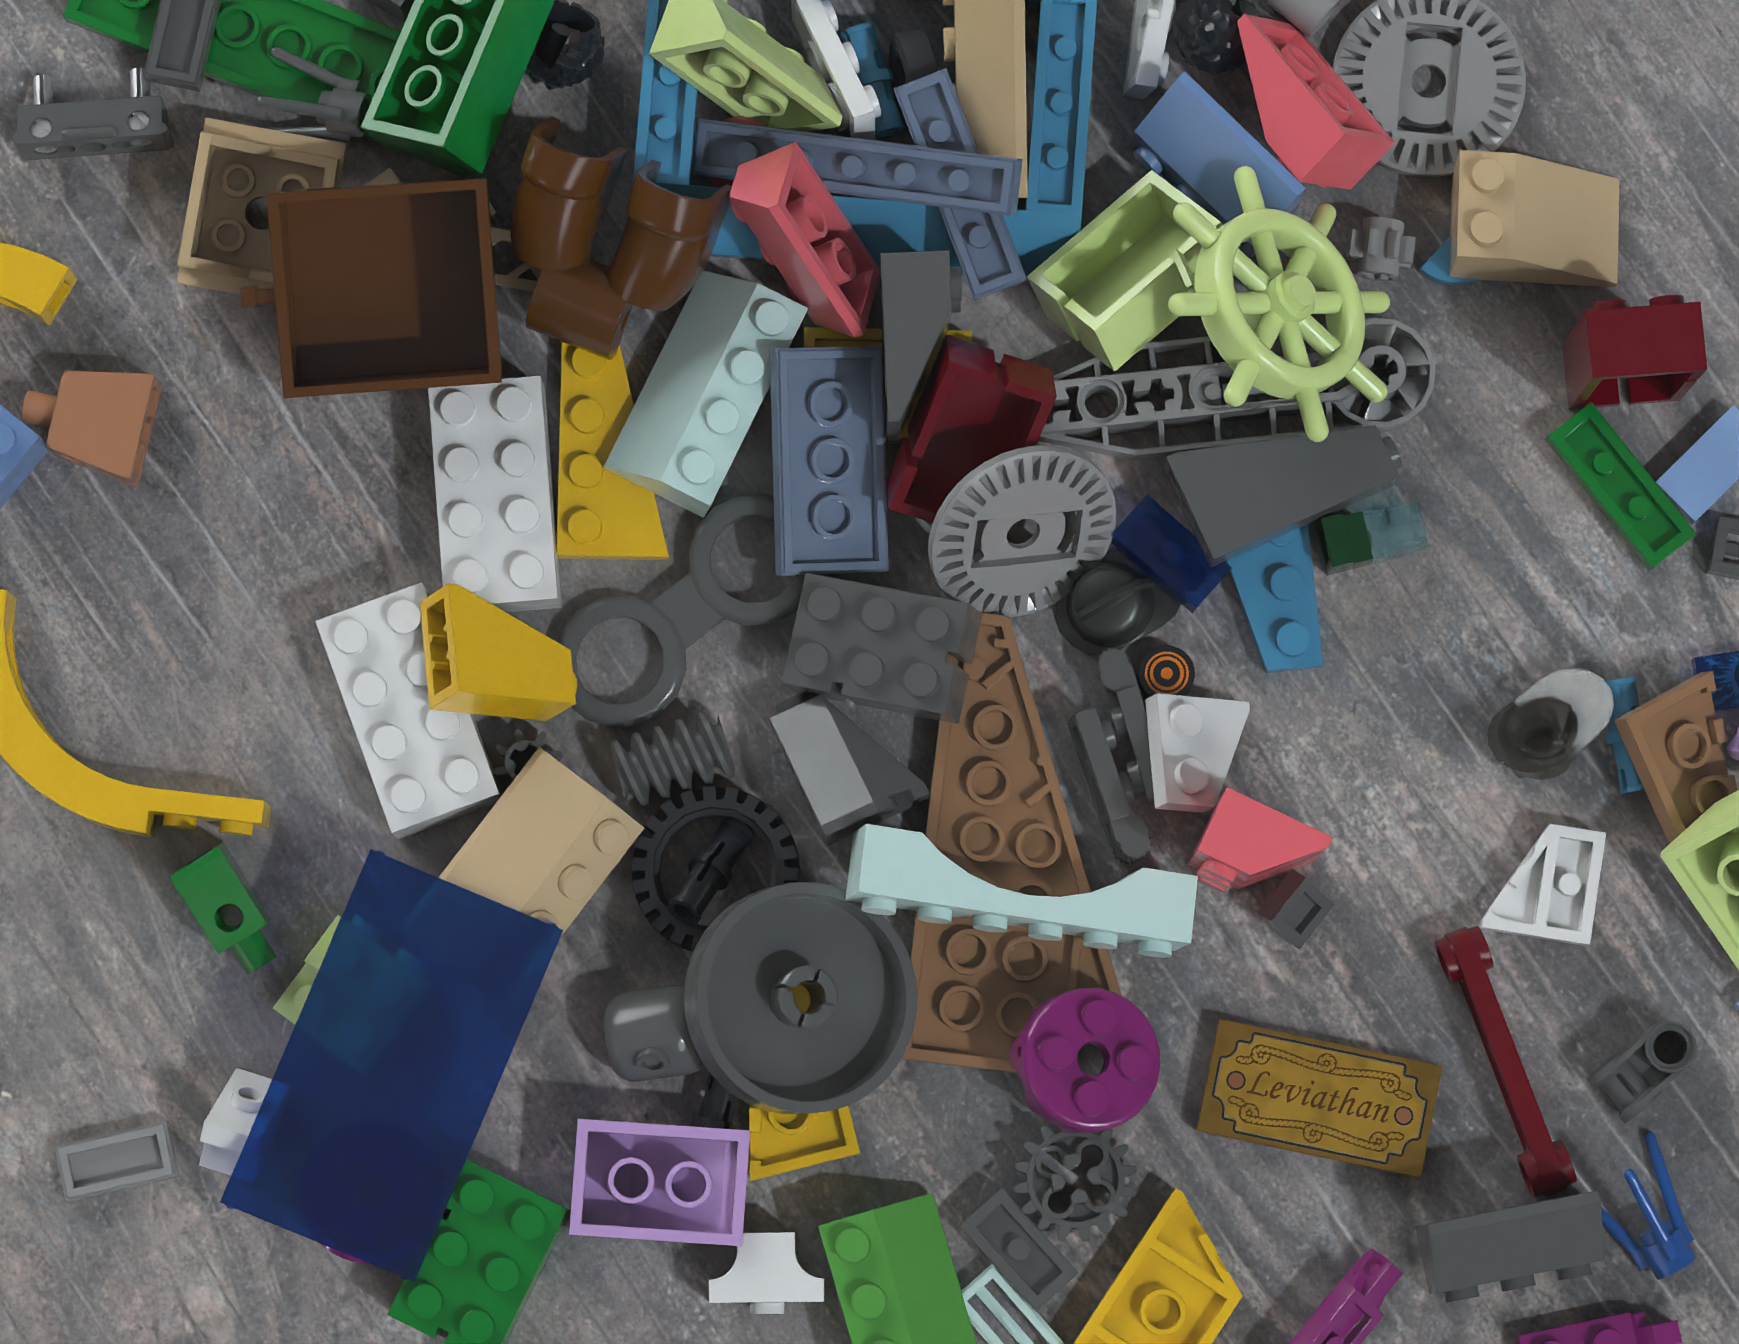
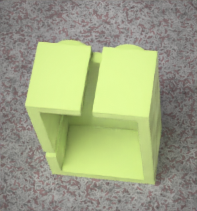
(1120, 272)

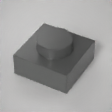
(1295, 908)

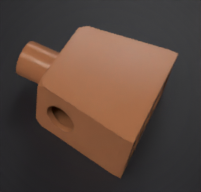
(98, 420)

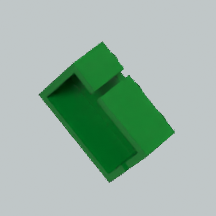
(481, 1260)

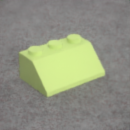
(742, 66)
(1708, 869)

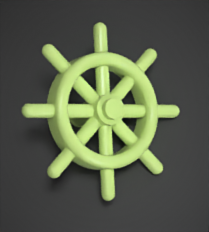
(1279, 303)

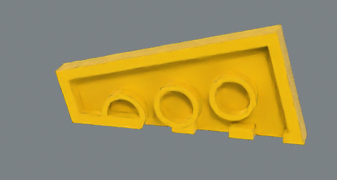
(596, 508)
(798, 1141)

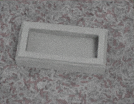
(117, 1161)

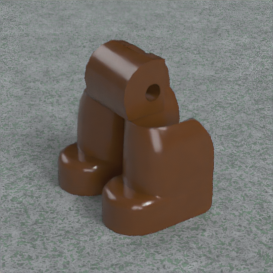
(555, 228)

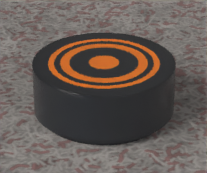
(1166, 672)

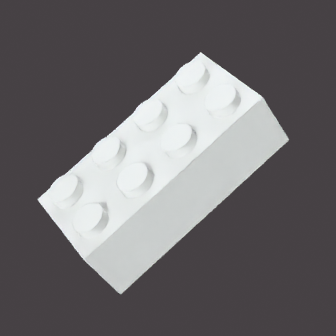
(496, 492)
(420, 759)

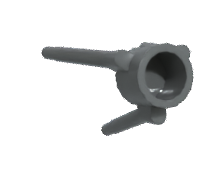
(338, 110)

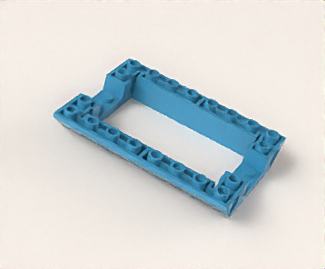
(890, 226)

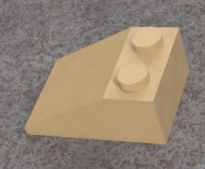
(1532, 221)

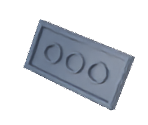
(829, 460)

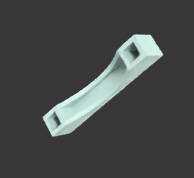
(909, 873)

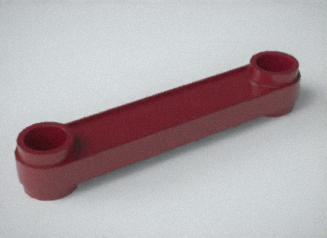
(1544, 1163)

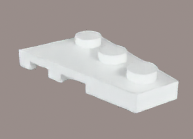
(1146, 57)
(838, 64)

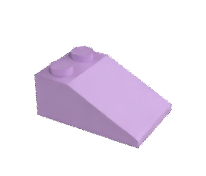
(659, 1182)

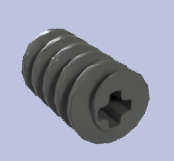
(672, 758)

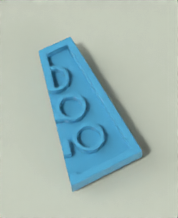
(1280, 601)

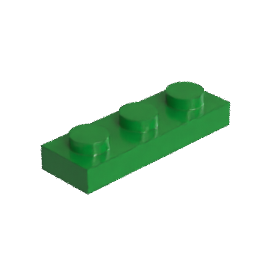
(1620, 486)

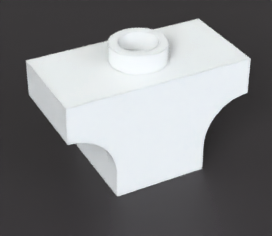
(231, 1120)
(767, 1275)

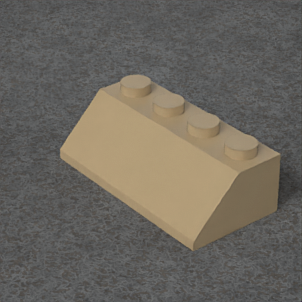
(991, 75)
(544, 844)

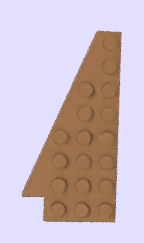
(1007, 823)

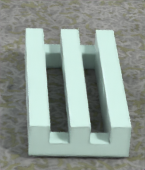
(978, 1286)

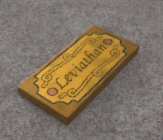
(1319, 1098)

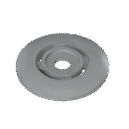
(1480, 74)
(1012, 487)

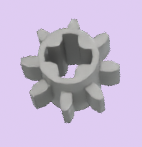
(1380, 249)

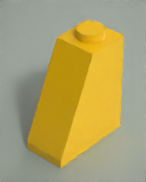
(491, 661)

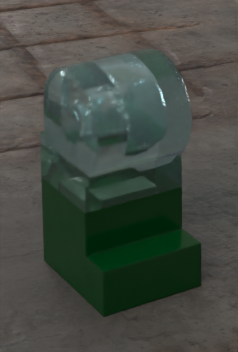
(1371, 536)

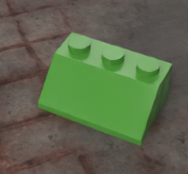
(897, 1276)

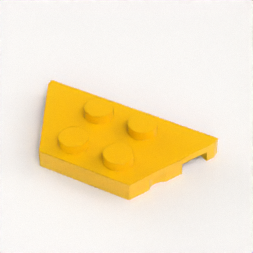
(1168, 1287)

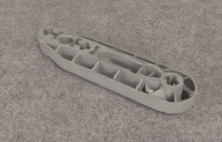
(1197, 395)

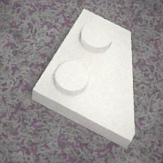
(1552, 888)

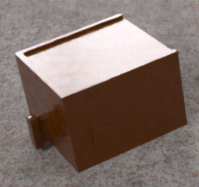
(383, 287)

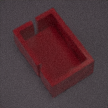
(1651, 346)
(964, 419)

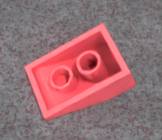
(1307, 108)

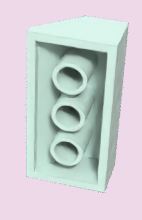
(704, 390)

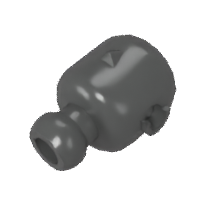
(649, 1035)

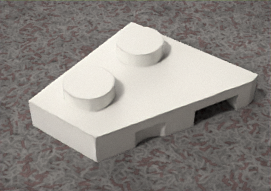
(1191, 748)

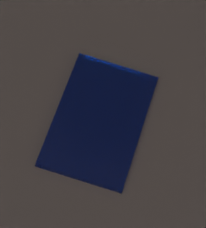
(391, 1065)

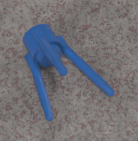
(1664, 1245)

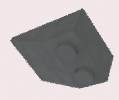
(916, 311)

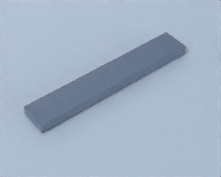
(869, 166)

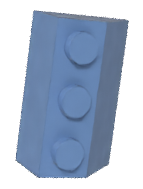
(1202, 147)

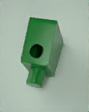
(216, 881)

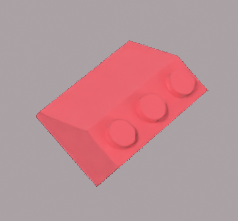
(807, 238)
(1251, 844)

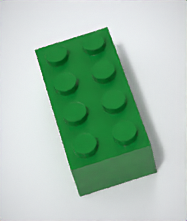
(454, 78)

